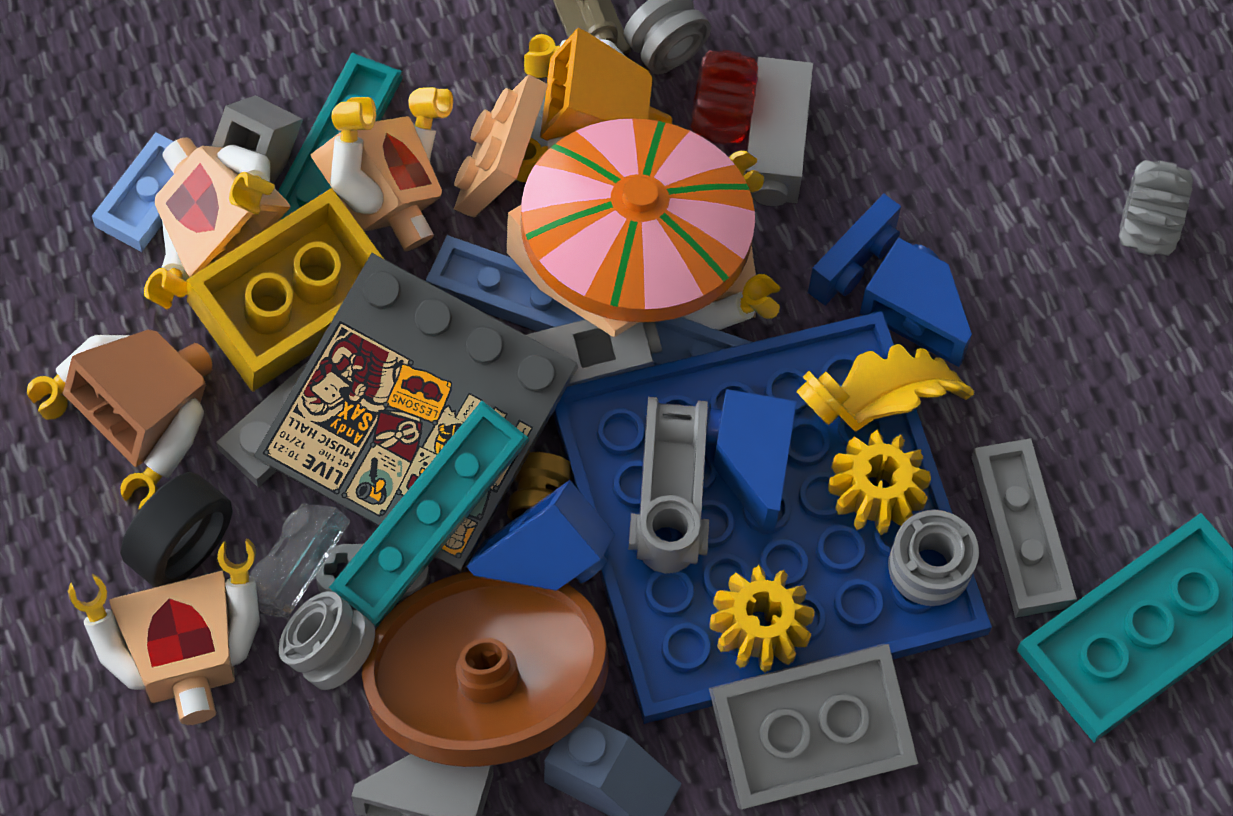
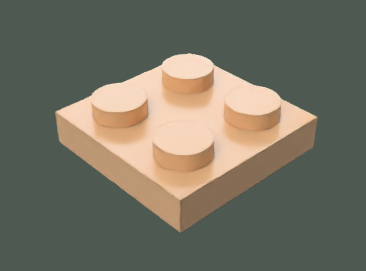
(500, 146)

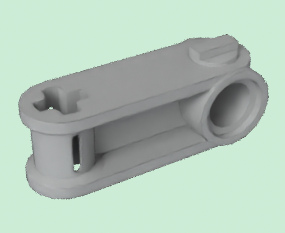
(672, 487)

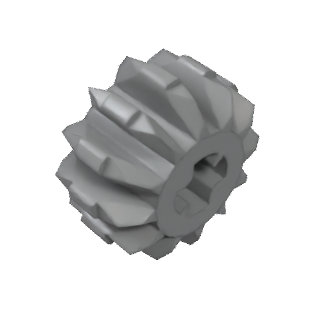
(1156, 207)

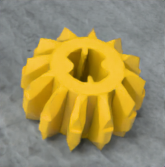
(886, 463)
(743, 629)

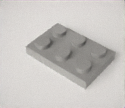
(813, 726)

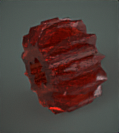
(724, 96)

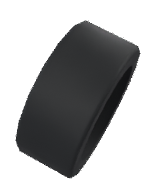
(176, 530)

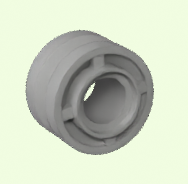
(666, 33)
(937, 532)
(326, 640)

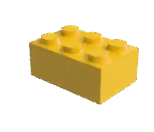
(281, 288)

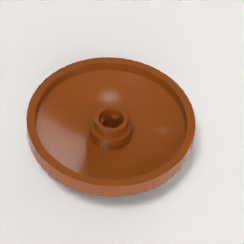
(485, 669)

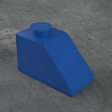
(919, 301)
(753, 450)
(547, 543)

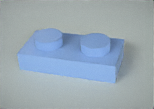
(130, 206)

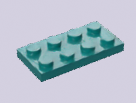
(1138, 629)

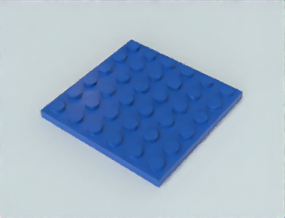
(844, 570)

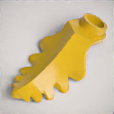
(881, 387)

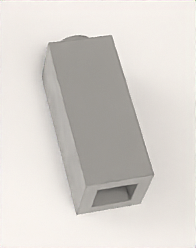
(779, 128)
(600, 353)

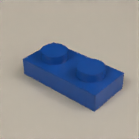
(843, 264)

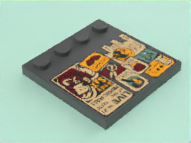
(395, 387)

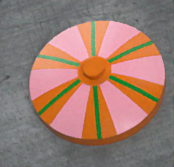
(637, 220)

